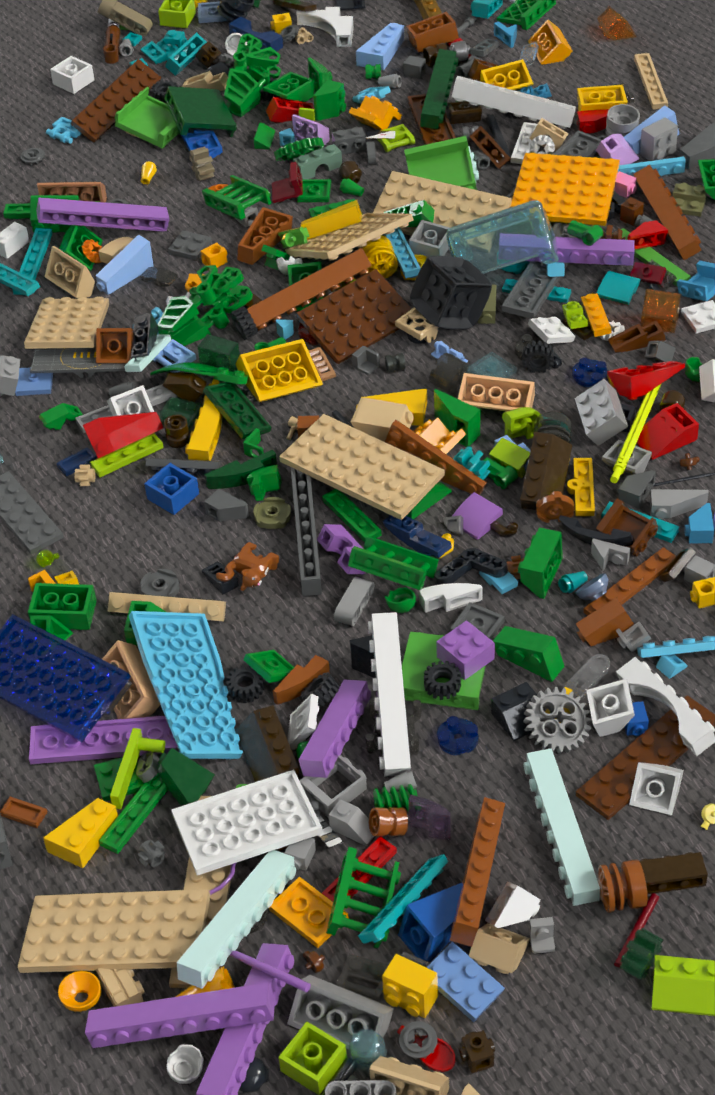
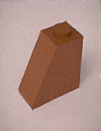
(603, 623)

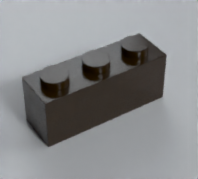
(674, 872)

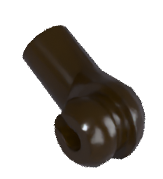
(502, 530)

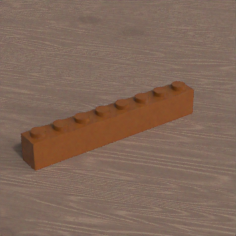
(667, 212)
(309, 288)
(477, 872)

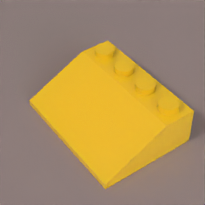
(279, 370)

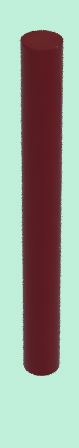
(643, 918)

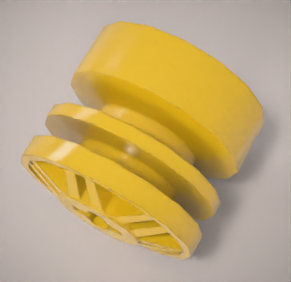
(381, 256)

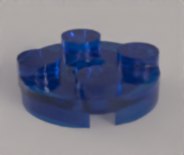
(585, 365)
(454, 726)

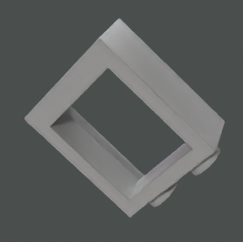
(327, 804)

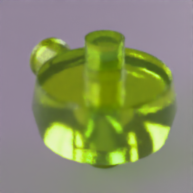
(46, 558)

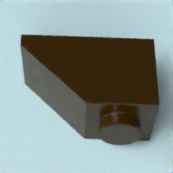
(185, 385)

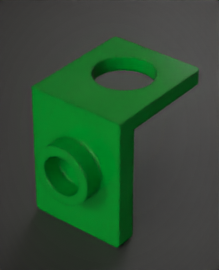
(251, 443)

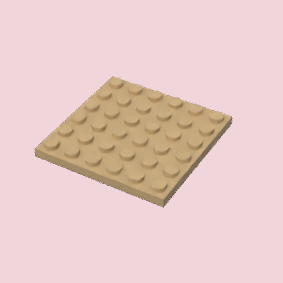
(344, 239)

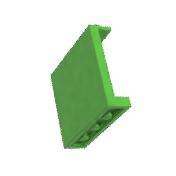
(147, 119)
(443, 162)
(420, 653)

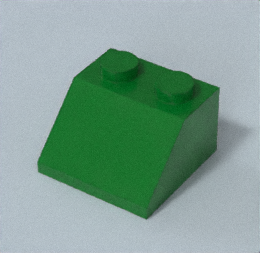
(329, 100)

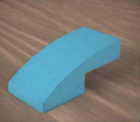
(503, 583)

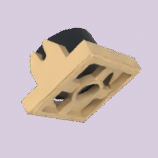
(417, 327)

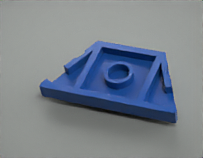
(203, 139)

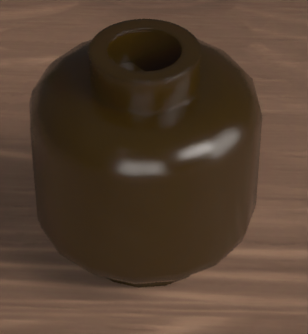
(350, 170)
(670, 398)

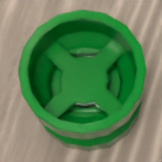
(373, 71)

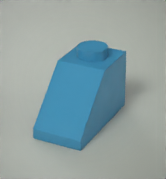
(700, 526)

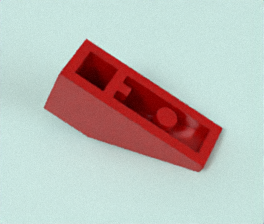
(282, 109)
(592, 120)
(648, 235)

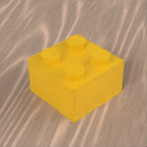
(410, 986)

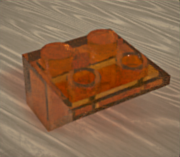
(661, 307)

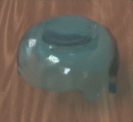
(367, 1047)

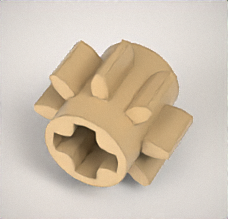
(85, 475)

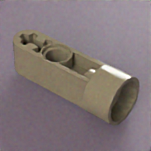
(125, 16)

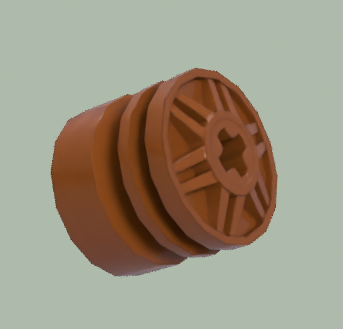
(622, 885)

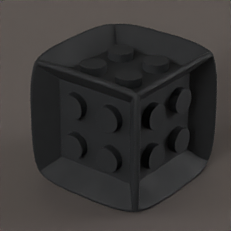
(450, 292)

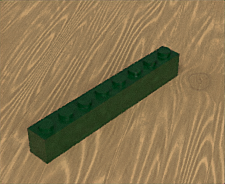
(439, 89)

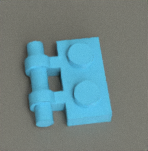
(378, 92)
(63, 125)

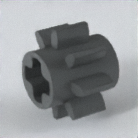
(151, 853)

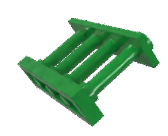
(234, 206)
(393, 562)
(347, 882)

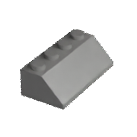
(338, 1011)

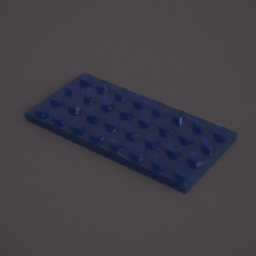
(55, 678)

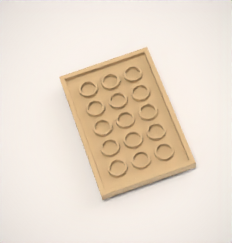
(67, 323)

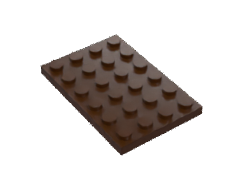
(354, 316)

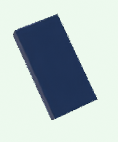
(74, 461)

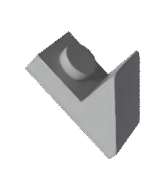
(606, 551)

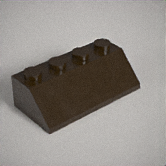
(545, 468)
(266, 745)

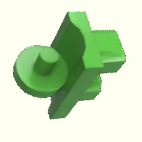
(294, 237)

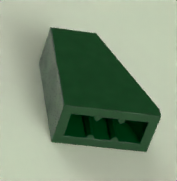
(183, 777)

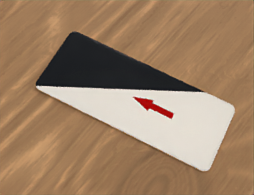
(380, 134)

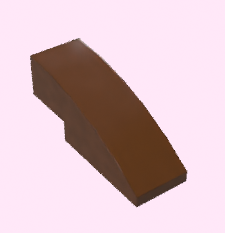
(637, 337)

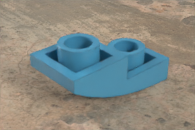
(541, 91)

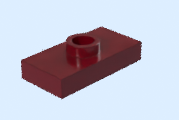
(648, 273)

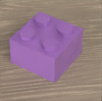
(466, 649)

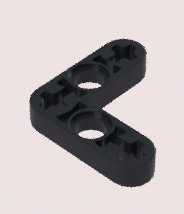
(471, 559)

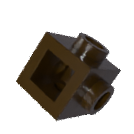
(208, 54)
(477, 1051)

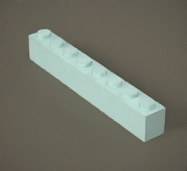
(562, 828)
(235, 919)

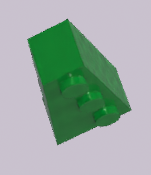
(530, 651)

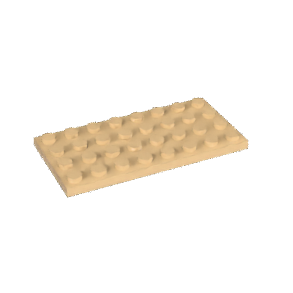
(451, 203)
(362, 466)
(112, 930)

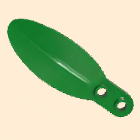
(220, 373)

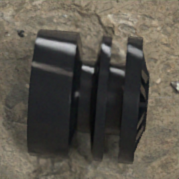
(234, 8)

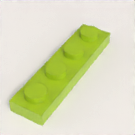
(127, 455)

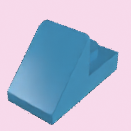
(505, 34)

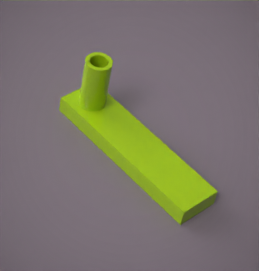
(135, 745)

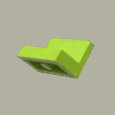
(510, 454)

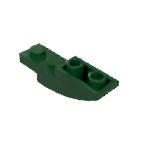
(236, 474)

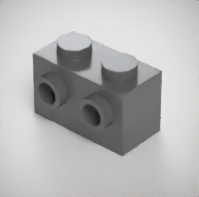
(350, 140)

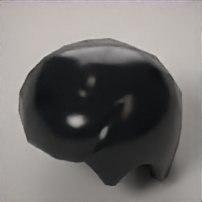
(255, 1076)

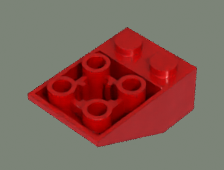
(668, 431)

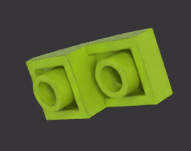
(574, 315)

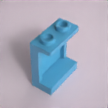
(701, 285)

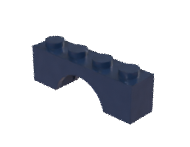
(268, 39)

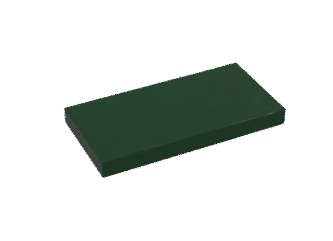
(236, 409)

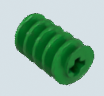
(394, 798)

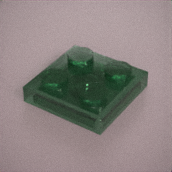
(186, 408)

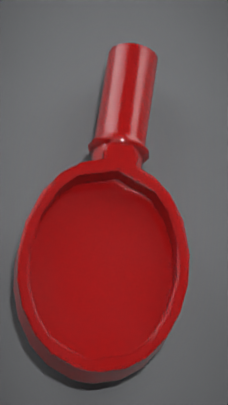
(441, 1059)

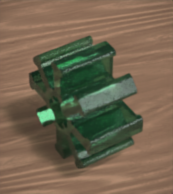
(641, 953)

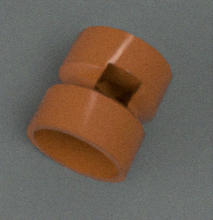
(388, 821)

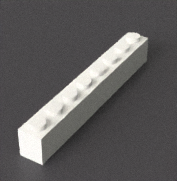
(513, 101)
(390, 694)

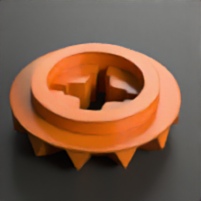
(87, 248)

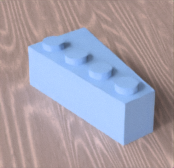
(381, 47)

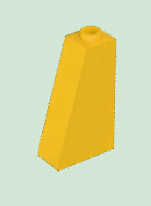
(333, 220)
(415, 400)

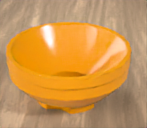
(79, 982)

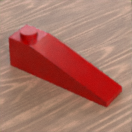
(115, 432)

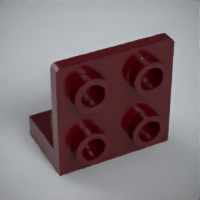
(288, 187)

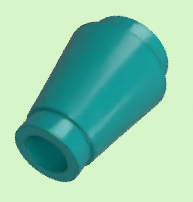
(572, 581)

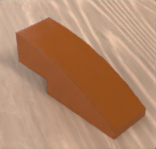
(298, 679)

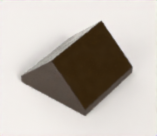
(464, 112)

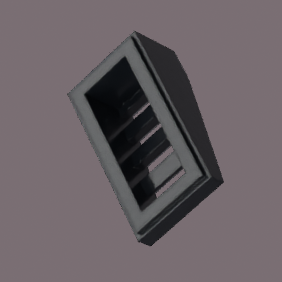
(223, 587)

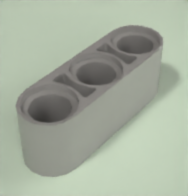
(353, 601)
(365, 1087)

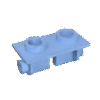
(441, 348)

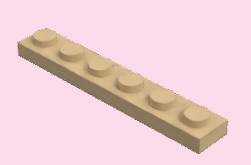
(650, 80)
(212, 609)

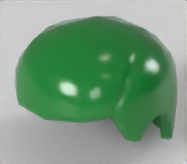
(692, 368)
(401, 600)

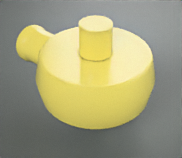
(708, 815)

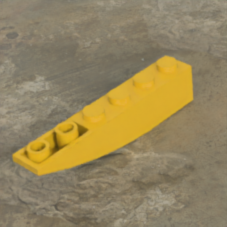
(206, 431)

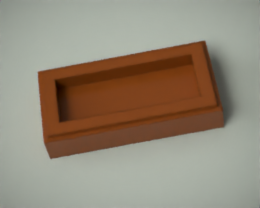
(23, 812)

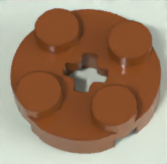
(553, 506)

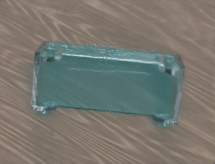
(505, 238)

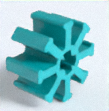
(472, 462)

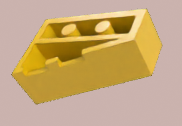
(80, 835)

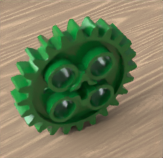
(298, 148)

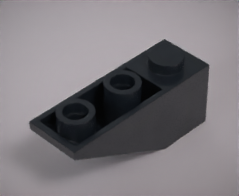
(144, 335)

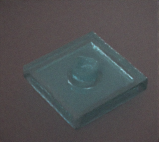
(492, 366)

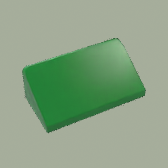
(263, 137)

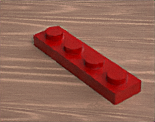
(376, 855)

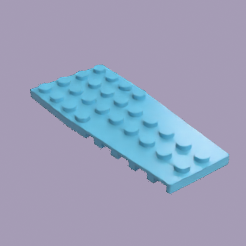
(188, 682)

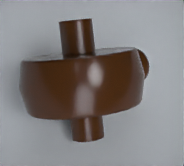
(689, 461)
(314, 961)

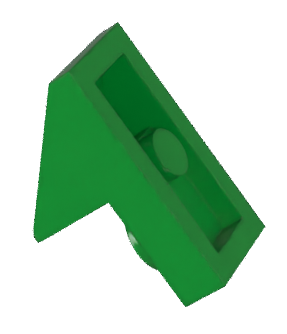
(272, 255)

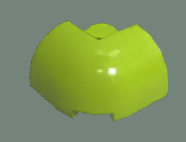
(520, 422)

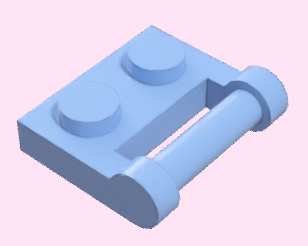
(175, 352)

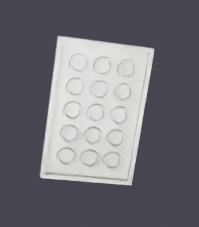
(246, 822)

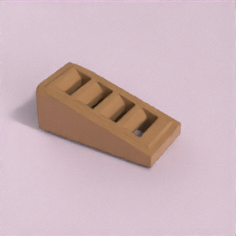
(320, 360)

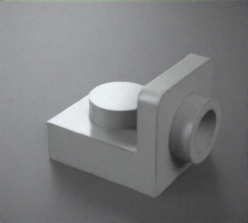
(541, 935)

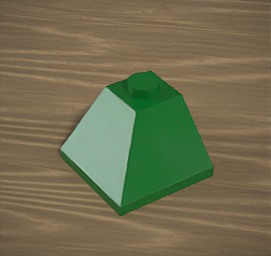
(318, 73)

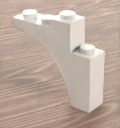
(330, 21)

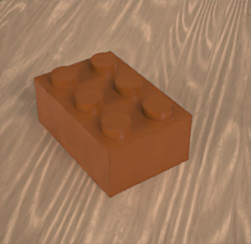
(432, 31)

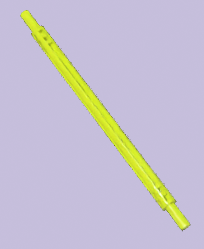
(633, 434)

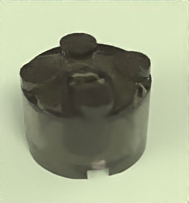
(448, 373)

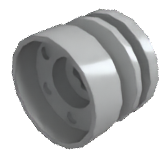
(621, 119)

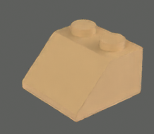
(498, 948)

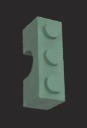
(328, 156)

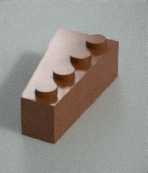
(262, 231)

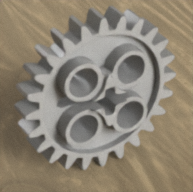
(555, 702)

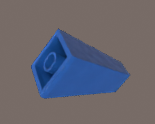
(429, 923)

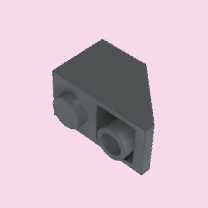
(225, 507)

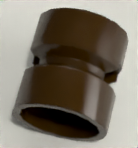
(430, 53)
(176, 431)

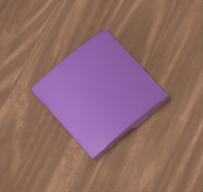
(478, 515)

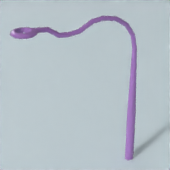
(257, 964)

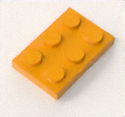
(304, 911)

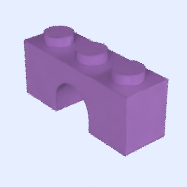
(338, 540)

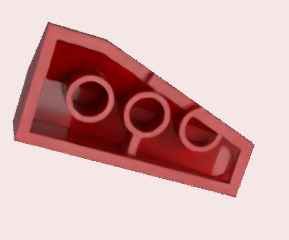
(643, 379)

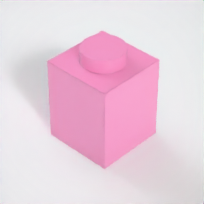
(625, 185)

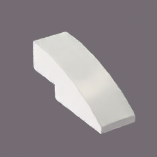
(449, 596)

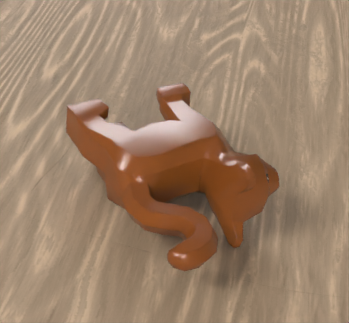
(250, 566)

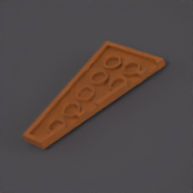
(455, 473)

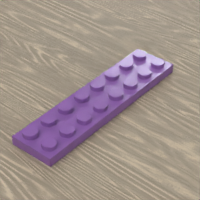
(105, 740)

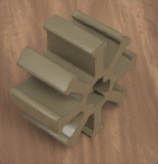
(202, 163)

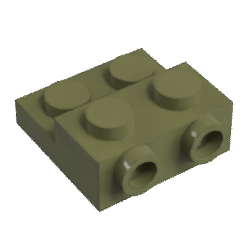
(690, 198)

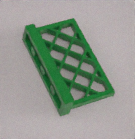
(526, 13)

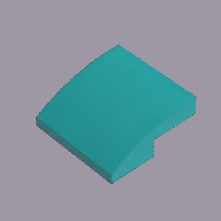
(159, 52)
(618, 287)

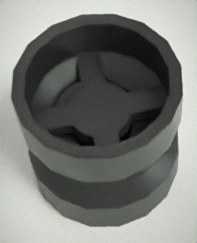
(395, 362)

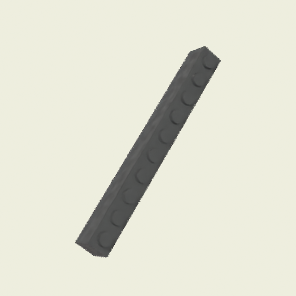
(306, 533)

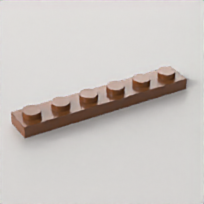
(634, 581)

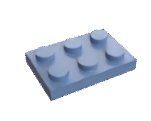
(464, 982)

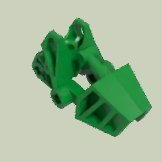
(242, 86)
(181, 314)

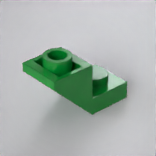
(57, 415)

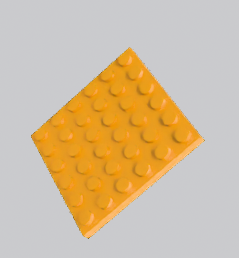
(568, 186)

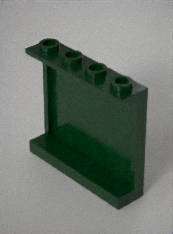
(199, 109)

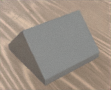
(636, 463)

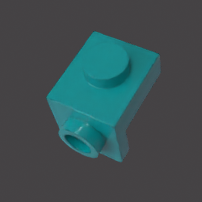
(175, 37)

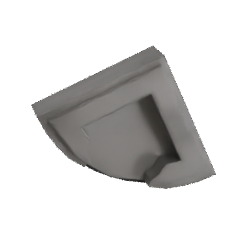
(454, 524)

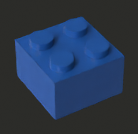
(171, 488)

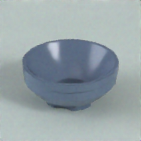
(594, 588)

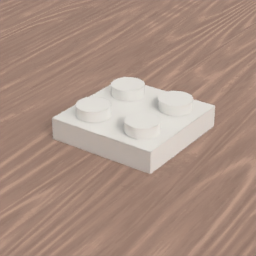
(700, 316)
(551, 330)
(303, 721)

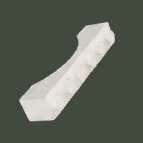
(693, 730)

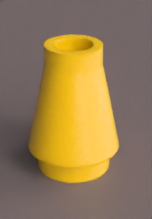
(148, 171)

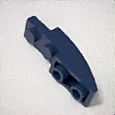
(413, 535)

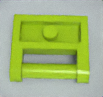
(400, 133)

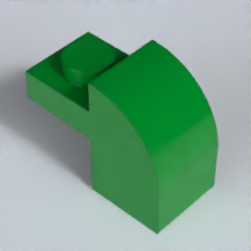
(264, 480)

